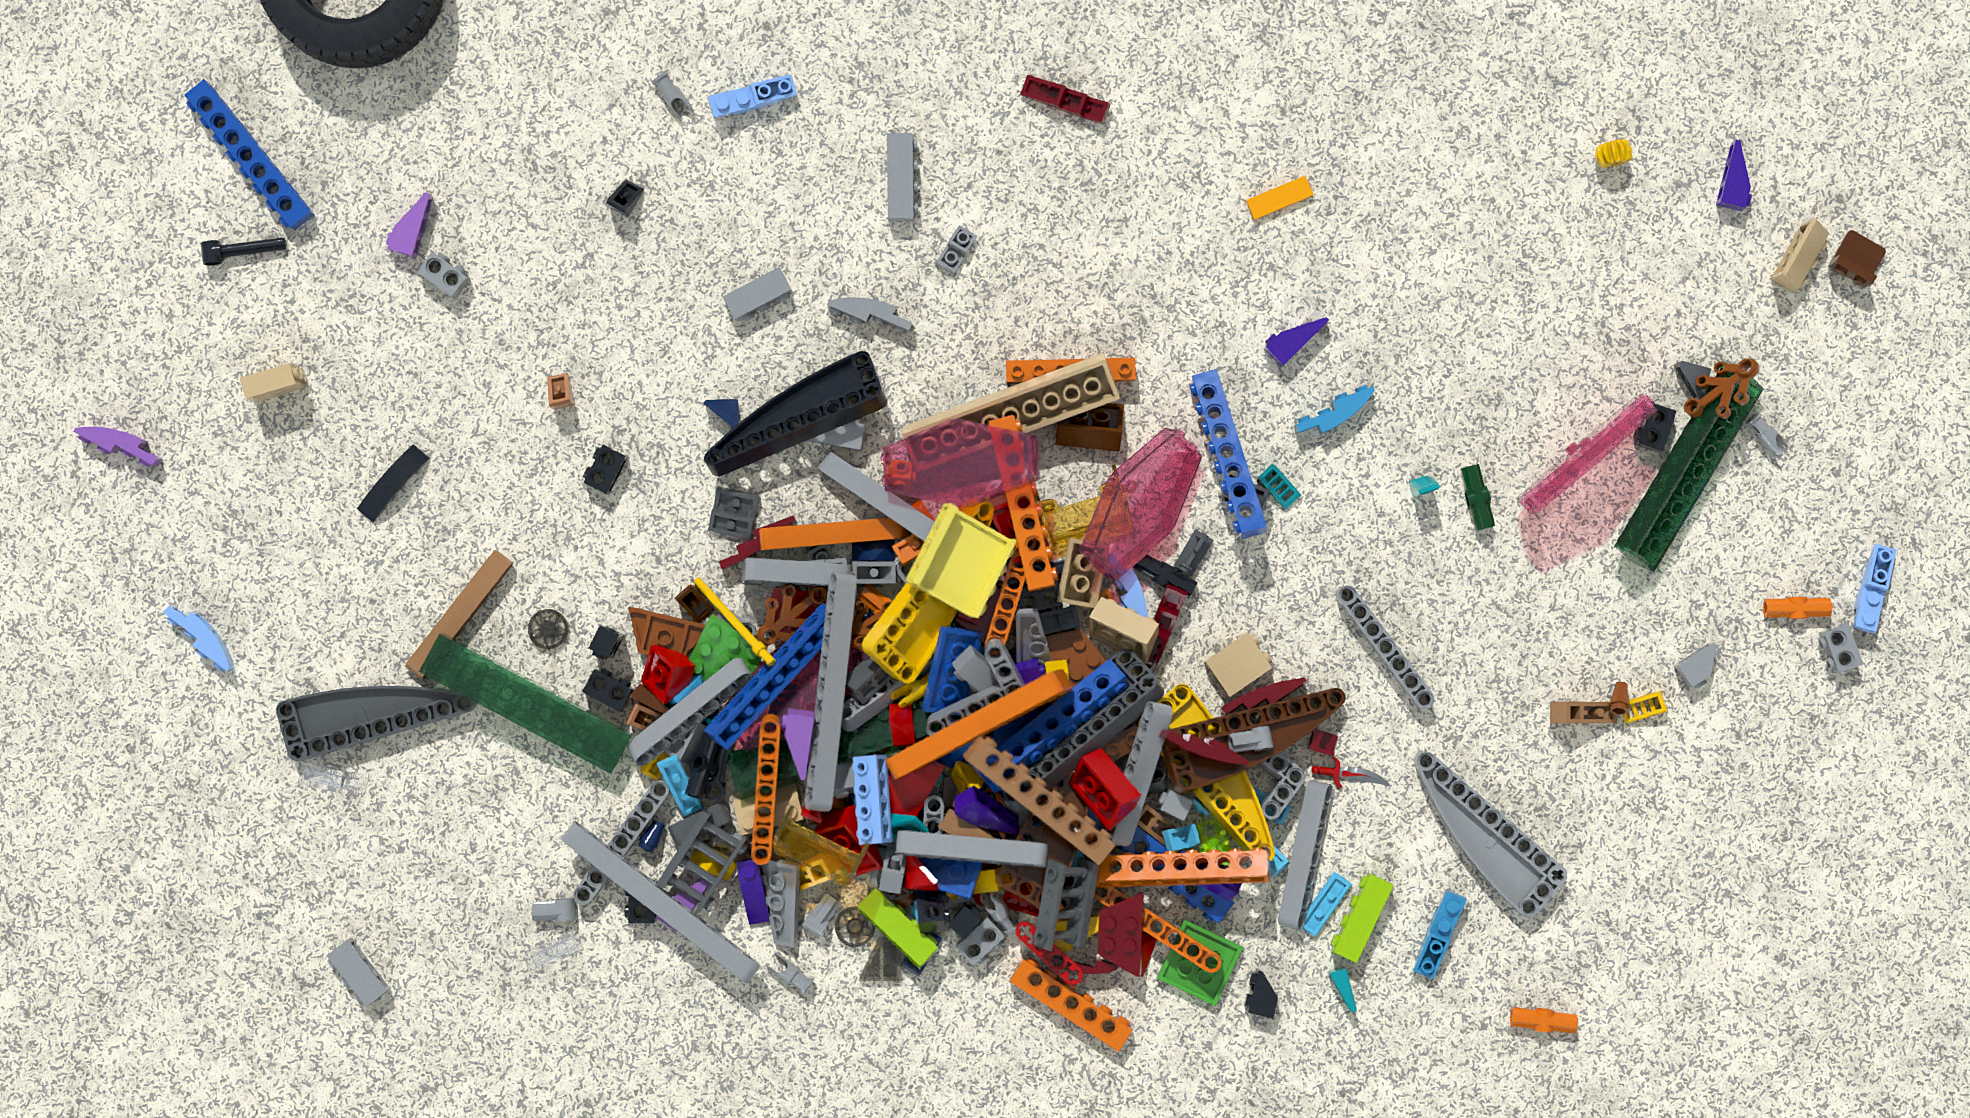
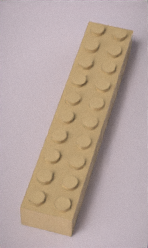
(1037, 400)

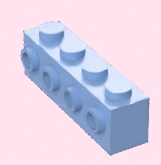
(872, 799)

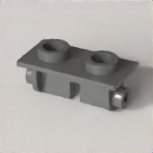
(1193, 552)

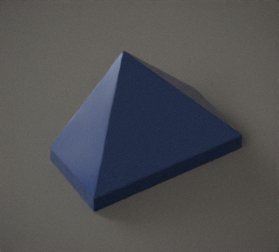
(725, 409)
(873, 550)

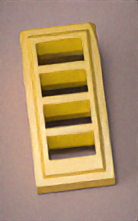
(1661, 701)

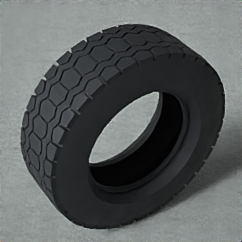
(355, 41)

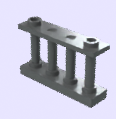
(681, 860)
(1080, 905)

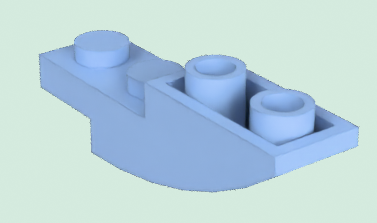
(752, 97)
(1873, 587)
(1134, 595)
(208, 640)

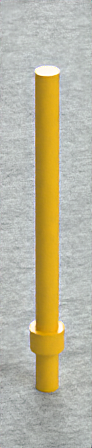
(757, 646)

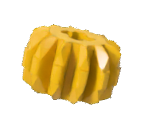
(1613, 153)

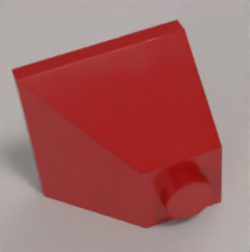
(667, 672)

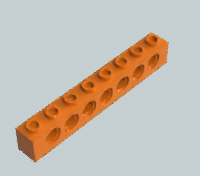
(1034, 579)
(1257, 873)

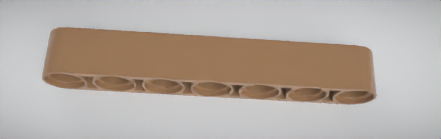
(463, 607)

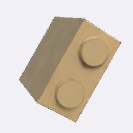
(273, 382)
(1239, 664)

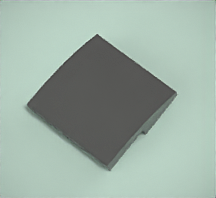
(733, 512)

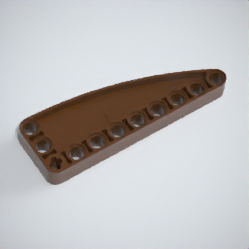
(1284, 732)
(1058, 848)

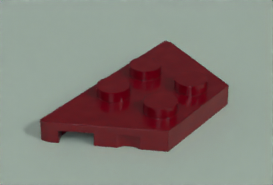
(1122, 932)

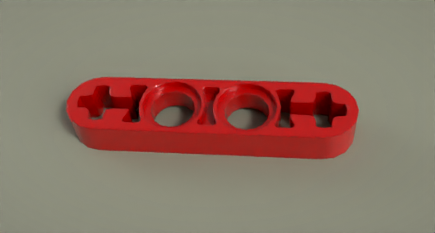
(1047, 955)

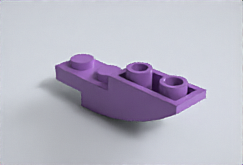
(112, 440)

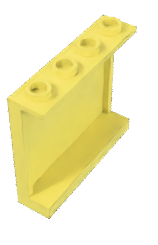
(961, 561)

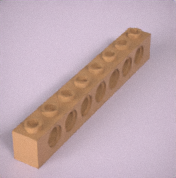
(1095, 849)

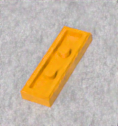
(1279, 197)

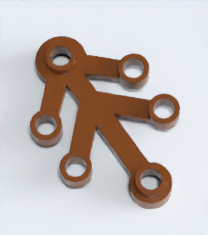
(1724, 387)
(787, 615)
(860, 628)

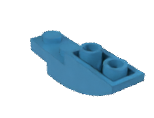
(1343, 409)
(1439, 933)

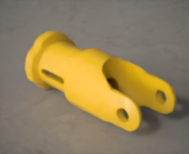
(913, 691)

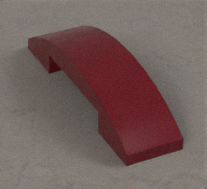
(1100, 966)

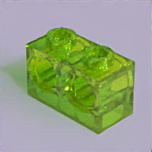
(1218, 838)

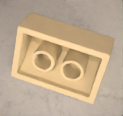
(1801, 255)
(1079, 579)
(1123, 628)
(784, 798)

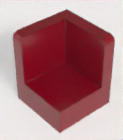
(1322, 742)

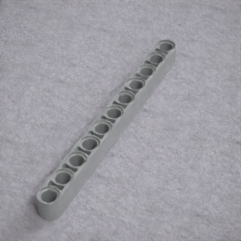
(830, 692)
(660, 902)

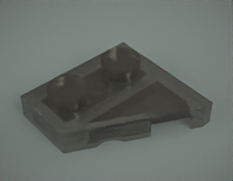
(883, 963)

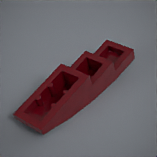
(1065, 99)
(752, 547)
(1166, 617)
(1270, 694)
(1208, 749)

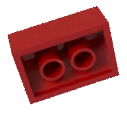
(1104, 788)

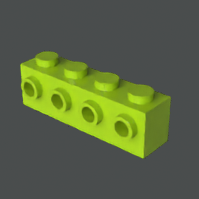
(1362, 917)
(898, 928)

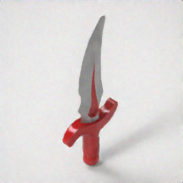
(1348, 773)

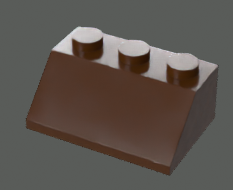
(1093, 429)

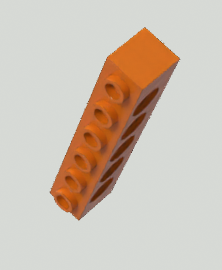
(1023, 370)
(1113, 1038)

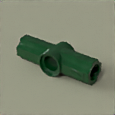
(1477, 497)

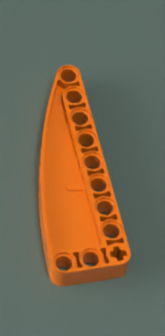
(980, 723)

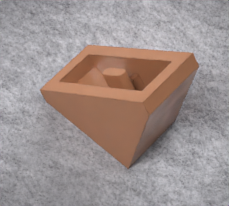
(560, 391)
(642, 716)

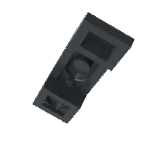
(392, 482)

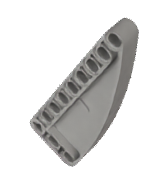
(1494, 857)

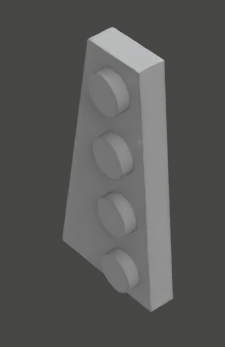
(1030, 637)
(782, 889)

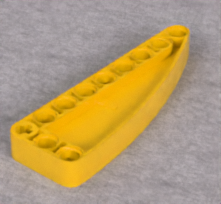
(916, 630)
(1234, 792)

